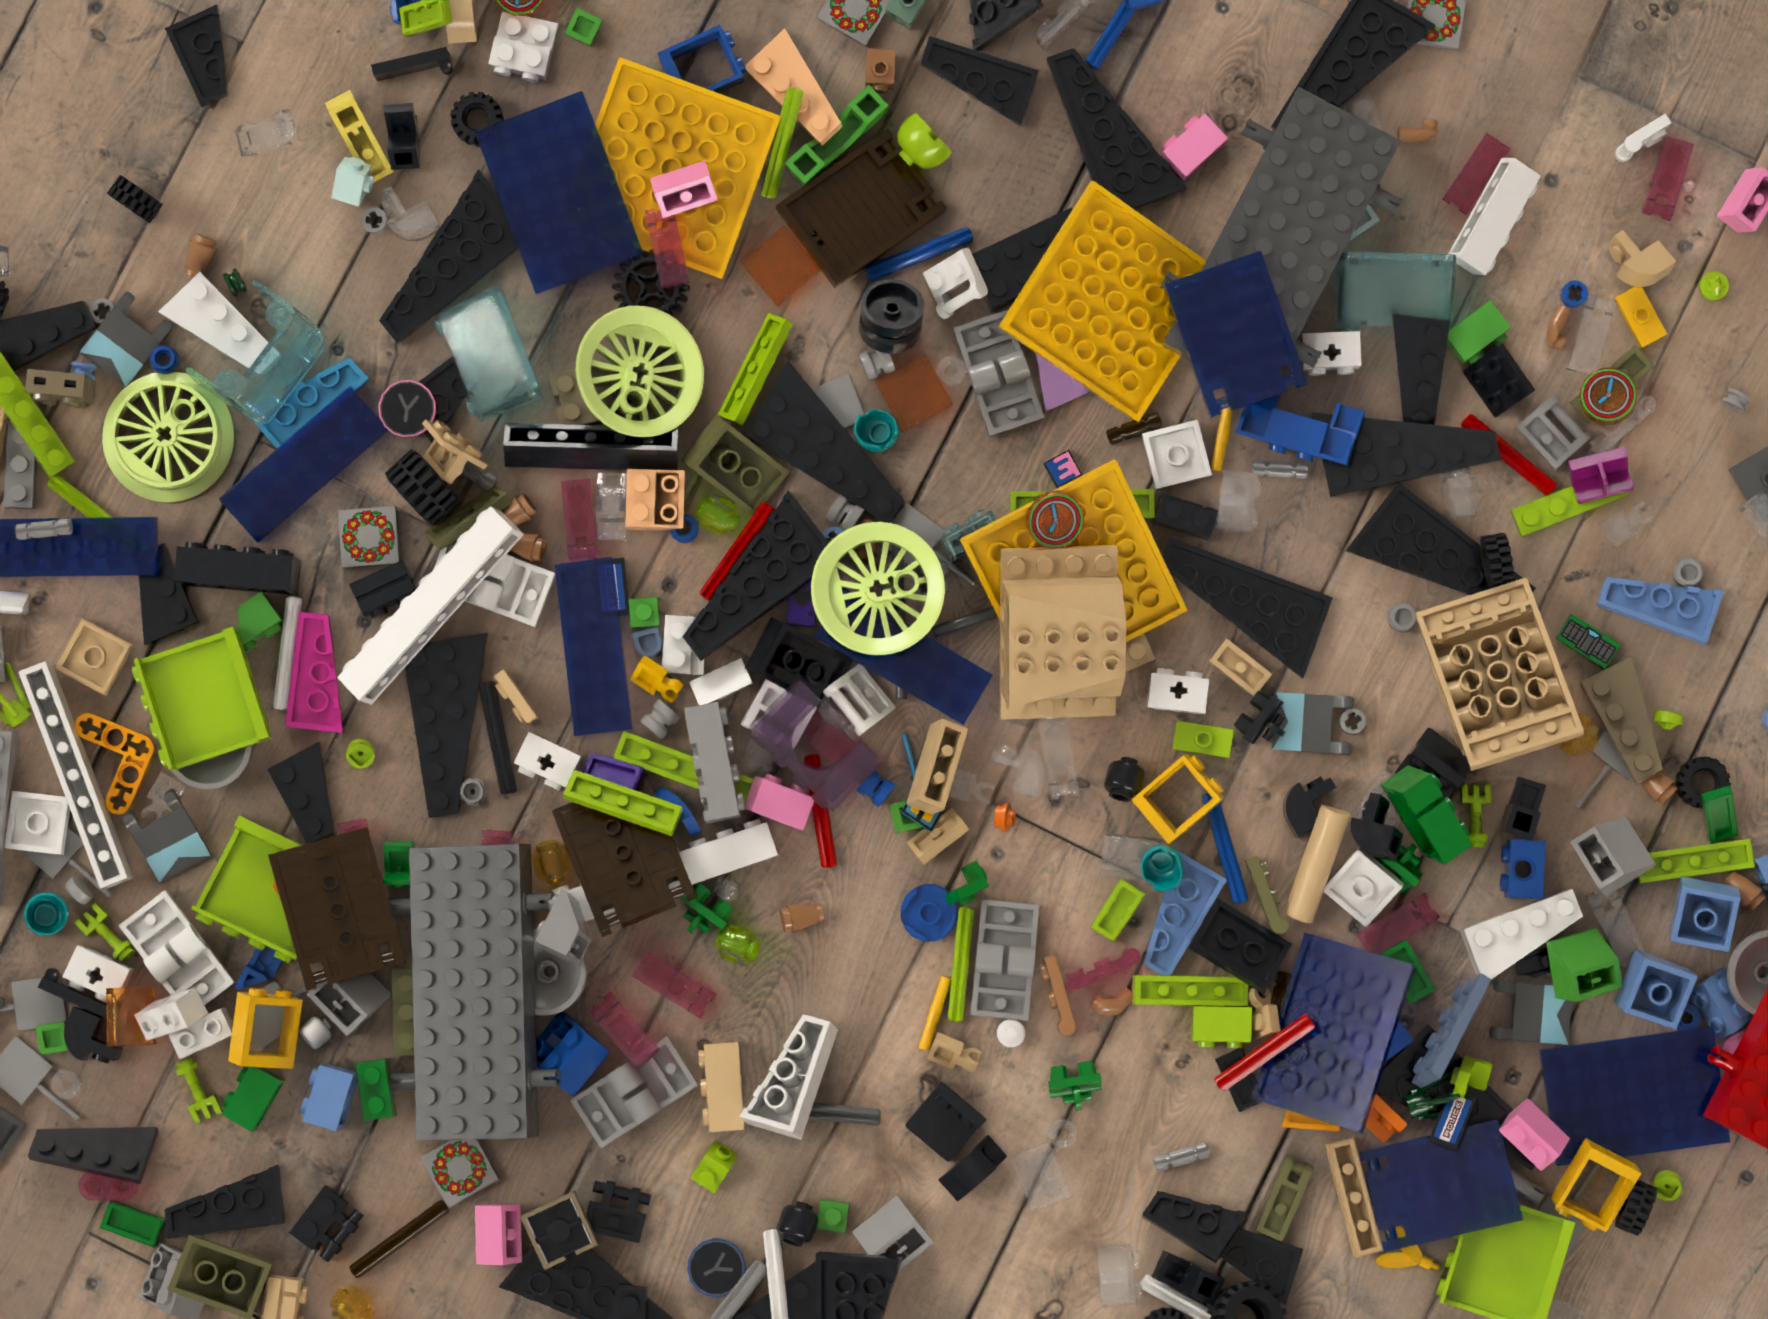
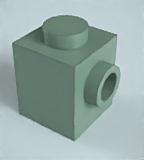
(905, 11)

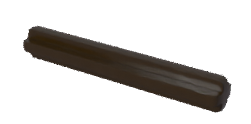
(399, 1239)

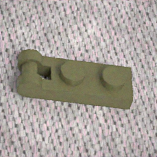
(1267, 896)
(1284, 1199)

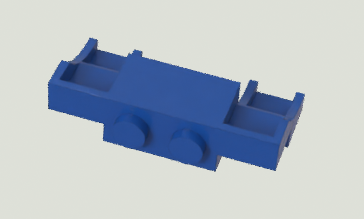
(1302, 434)

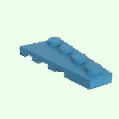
(311, 398)

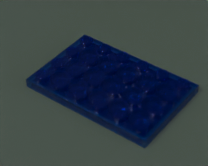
(559, 192)
(1355, 1013)
(1634, 1092)

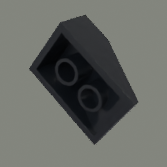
(789, 654)

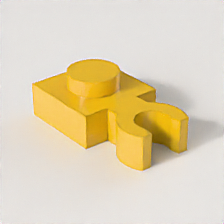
(653, 678)

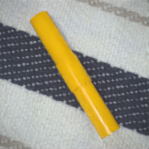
(1221, 440)
(934, 1013)

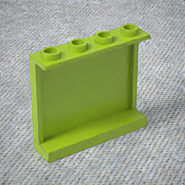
(202, 699)
(243, 893)
(1508, 1267)

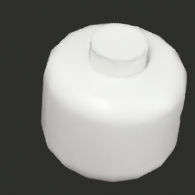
(315, 1032)
(1011, 1033)

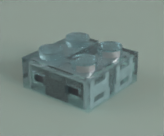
(951, 535)

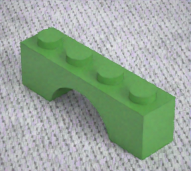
(856, 120)
(257, 619)

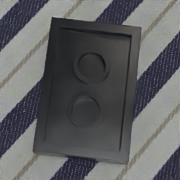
(1240, 946)

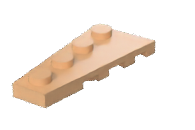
(782, 67)

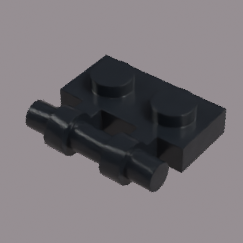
(318, 1219)
(614, 1220)

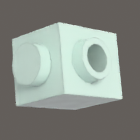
(352, 181)

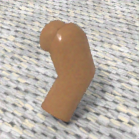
(1418, 135)

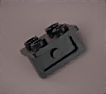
(1498, 380)
(1440, 757)

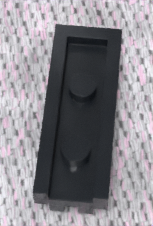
(413, 63)
(50, 984)

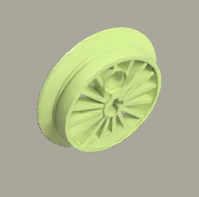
(647, 327)
(135, 472)
(830, 600)

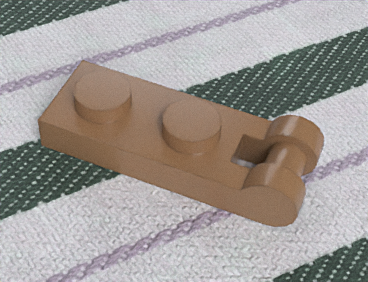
(1058, 996)

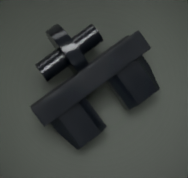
(1253, 729)

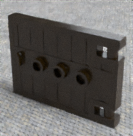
(859, 209)
(622, 864)
(336, 908)

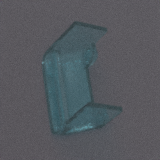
(276, 369)

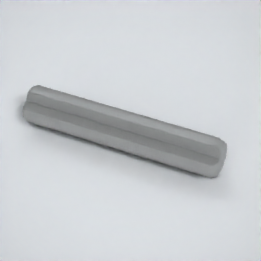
(741, 1291)

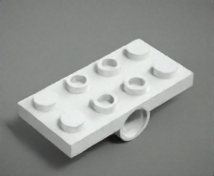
(512, 589)
(175, 949)

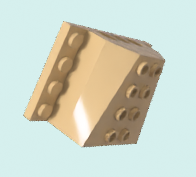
(1061, 632)
(1498, 674)

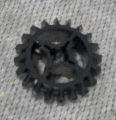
(643, 297)

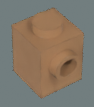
(880, 69)

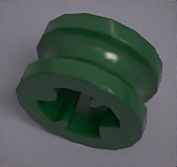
(235, 282)

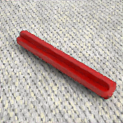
(1515, 459)
(751, 529)
(822, 824)
(1264, 1052)

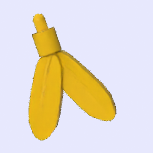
(1409, 1257)

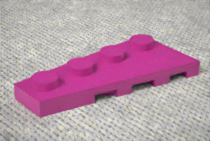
(314, 683)

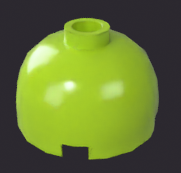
(921, 144)

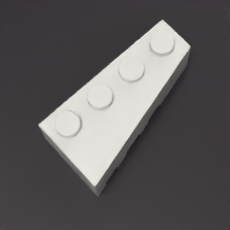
(214, 320)
(1516, 933)
(791, 1086)

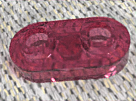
(108, 1190)

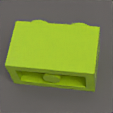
(1221, 1024)

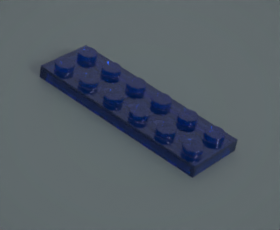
(303, 464)
(93, 549)
(593, 646)
(922, 670)

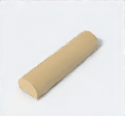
(1316, 863)
(1353, 1197)

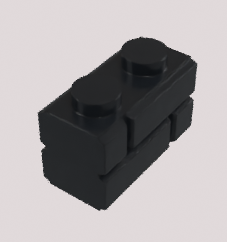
(1185, 517)
(383, 589)

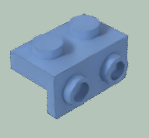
(1718, 1006)

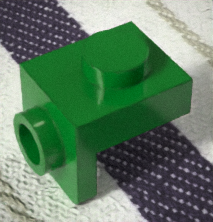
(397, 863)
(976, 882)

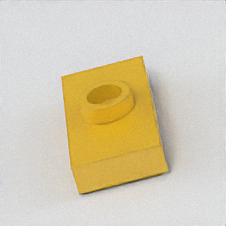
(1640, 316)

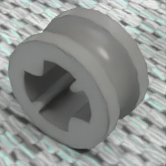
(368, 227)
(95, 307)
(1736, 400)
(1360, 725)

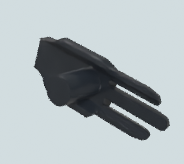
(1534, 964)

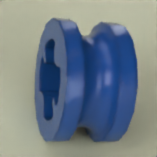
(1565, 292)

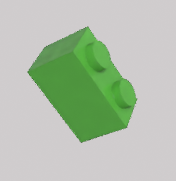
(1477, 332)

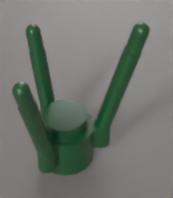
(1421, 1103)

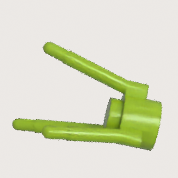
(14, 712)

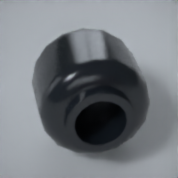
(1124, 779)
(797, 1224)

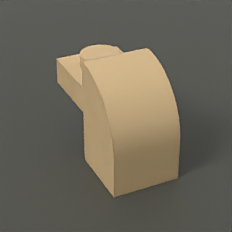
(463, 22)
(1640, 267)

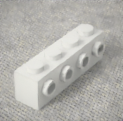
(1494, 216)

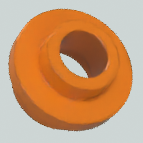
(1004, 817)

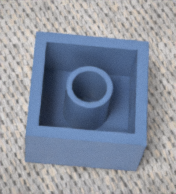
(1704, 914)
(1655, 989)
(330, 1096)

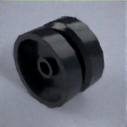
(891, 316)

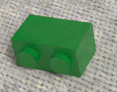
(375, 1089)
(252, 1097)

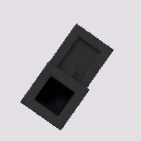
(403, 136)
(1298, 805)
(1522, 812)
(1371, 832)
(81, 1037)
(972, 1168)
(1188, 1277)

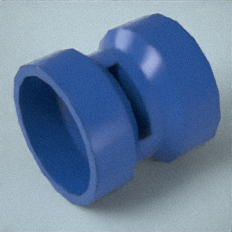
(869, 785)

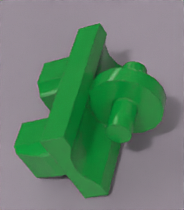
(1406, 871)
(717, 916)
(1075, 1088)

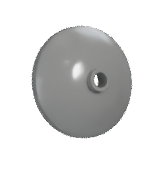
(216, 771)
(1743, 968)
(563, 988)

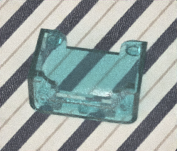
(1383, 283)
(489, 354)

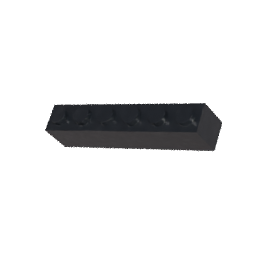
(587, 448)

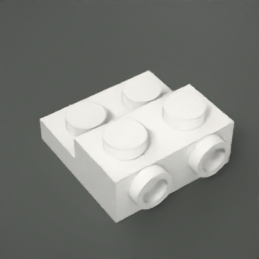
(523, 47)

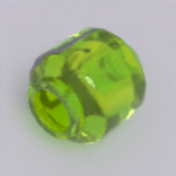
(717, 514)
(737, 945)

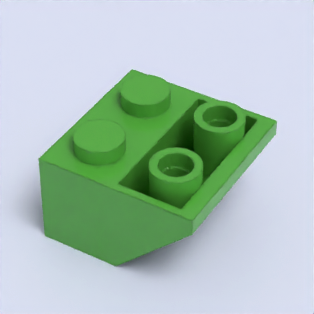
(1583, 966)

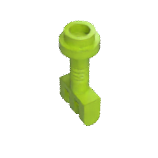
(1476, 802)
(123, 950)
(186, 1068)

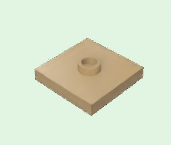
(94, 657)

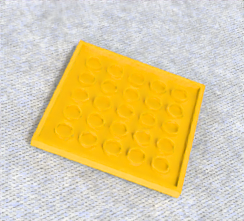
(665, 124)
(1100, 302)
(1109, 519)

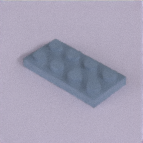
(1453, 1025)

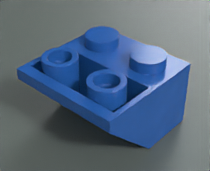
(571, 1050)

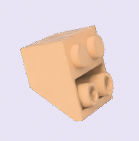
(655, 499)

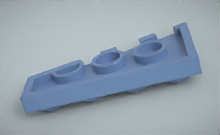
(1670, 608)
(1181, 915)

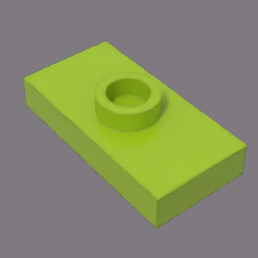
(424, 16)
(1202, 739)
(1117, 910)

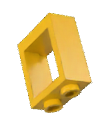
(1158, 818)
(243, 1024)
(1628, 1173)

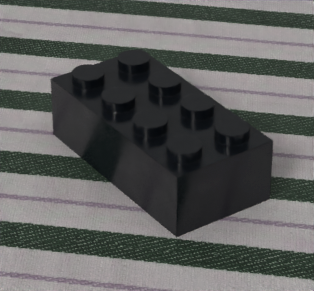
(1012, 260)
(237, 570)

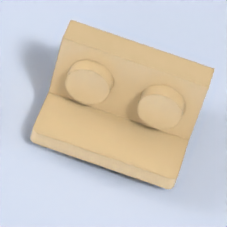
(450, 452)

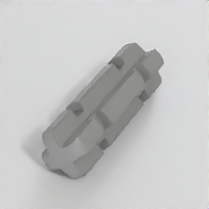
(1280, 469)
(477, 474)
(44, 529)
(1182, 1156)

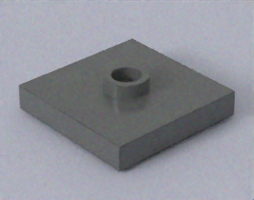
(1752, 474)

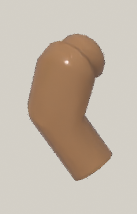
(1555, 326)
(1112, 1006)

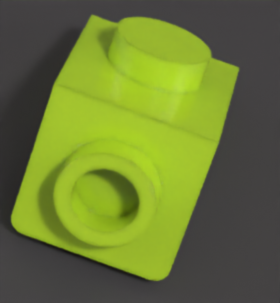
(1471, 1073)
(714, 1166)

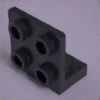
(945, 1121)

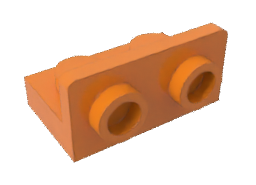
(1383, 1120)

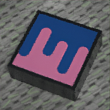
(1062, 469)

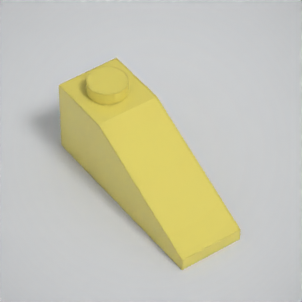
(358, 133)

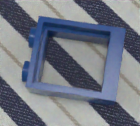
(726, 42)

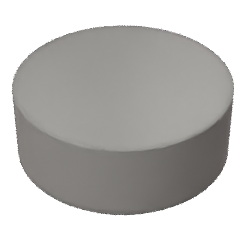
(1687, 572)
(1402, 617)
(78, 890)

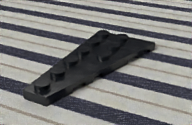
(1108, 139)
(459, 255)
(809, 436)
(1406, 451)
(1421, 543)
(765, 575)
(443, 703)
(1397, 1084)
(578, 1286)

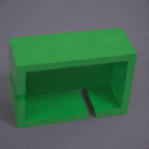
(1427, 814)

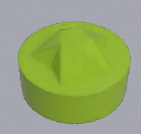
(1713, 286)
(1668, 719)
(360, 753)
(1668, 1185)

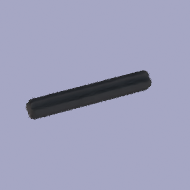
(497, 737)

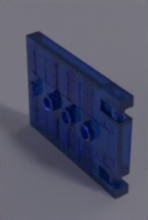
(1235, 333)
(1440, 1190)

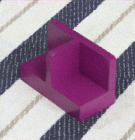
(1600, 475)

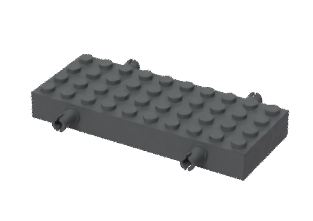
(1303, 204)
(473, 992)

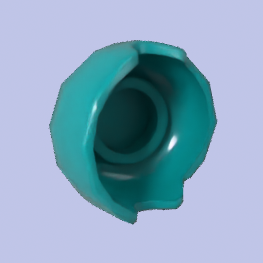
(876, 430)
(1162, 867)
(46, 913)

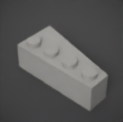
(713, 762)

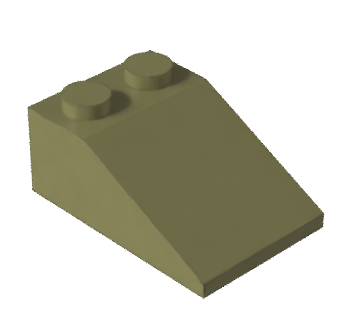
(735, 465)
(220, 1276)

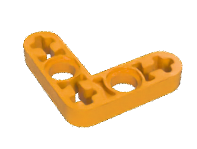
(129, 759)

